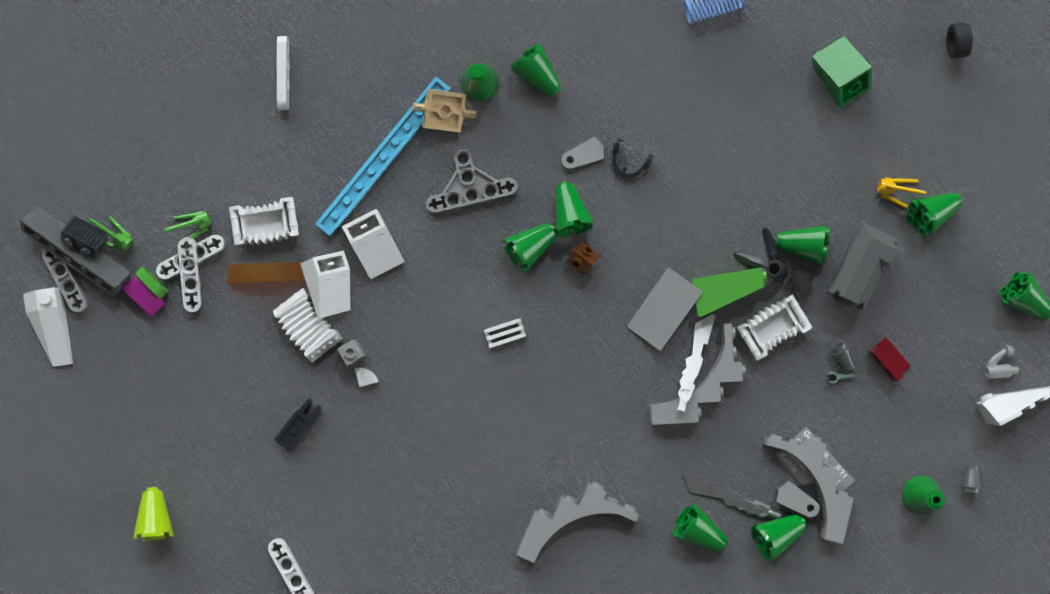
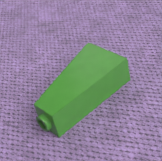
(727, 288)

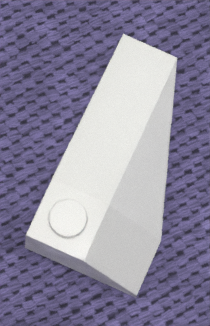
(48, 317)
(1004, 407)

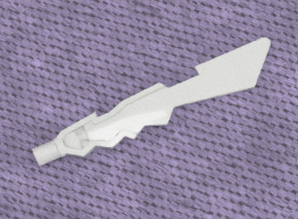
(694, 362)

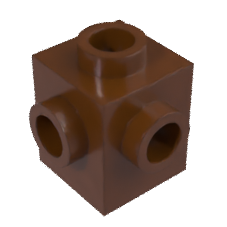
(582, 258)

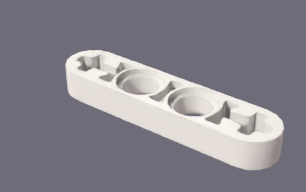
(283, 73)
(167, 263)
(189, 274)
(295, 569)

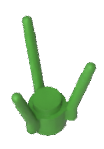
(199, 219)
(121, 241)

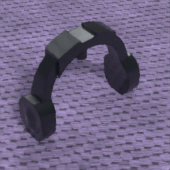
(628, 175)

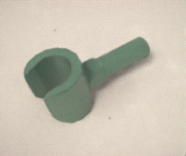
(841, 376)

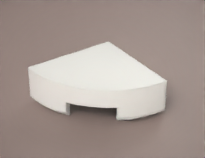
(365, 377)

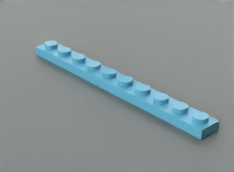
(376, 164)

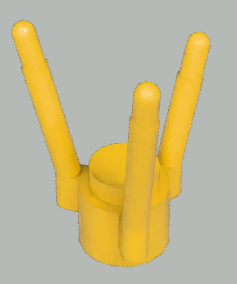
(888, 186)

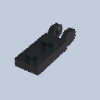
(296, 426)

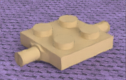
(444, 110)

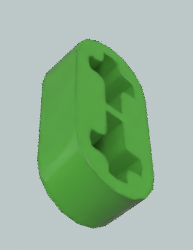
(152, 282)

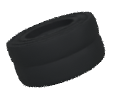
(959, 40)

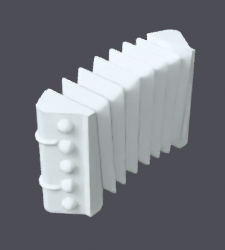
(264, 223)
(773, 325)
(305, 327)

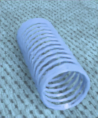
(690, 13)

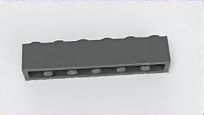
(101, 270)

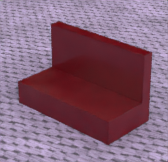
(889, 359)

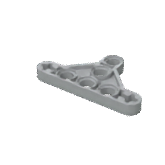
(478, 184)

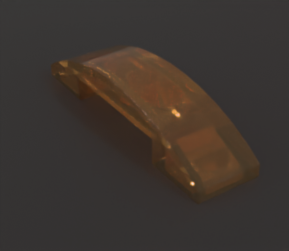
(264, 272)

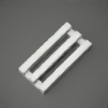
(489, 338)

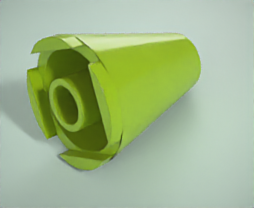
(152, 517)

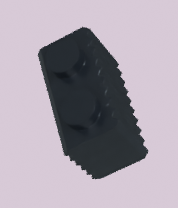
(84, 237)

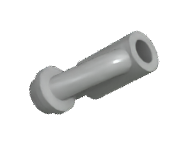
(994, 371)

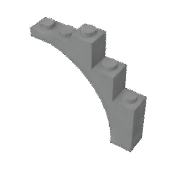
(708, 390)
(835, 506)
(543, 526)

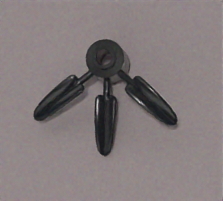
(772, 252)

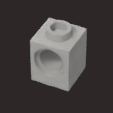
(351, 352)

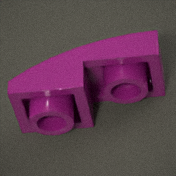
(143, 295)

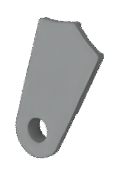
(584, 153)
(796, 499)

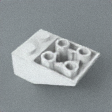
(373, 243)
(328, 283)

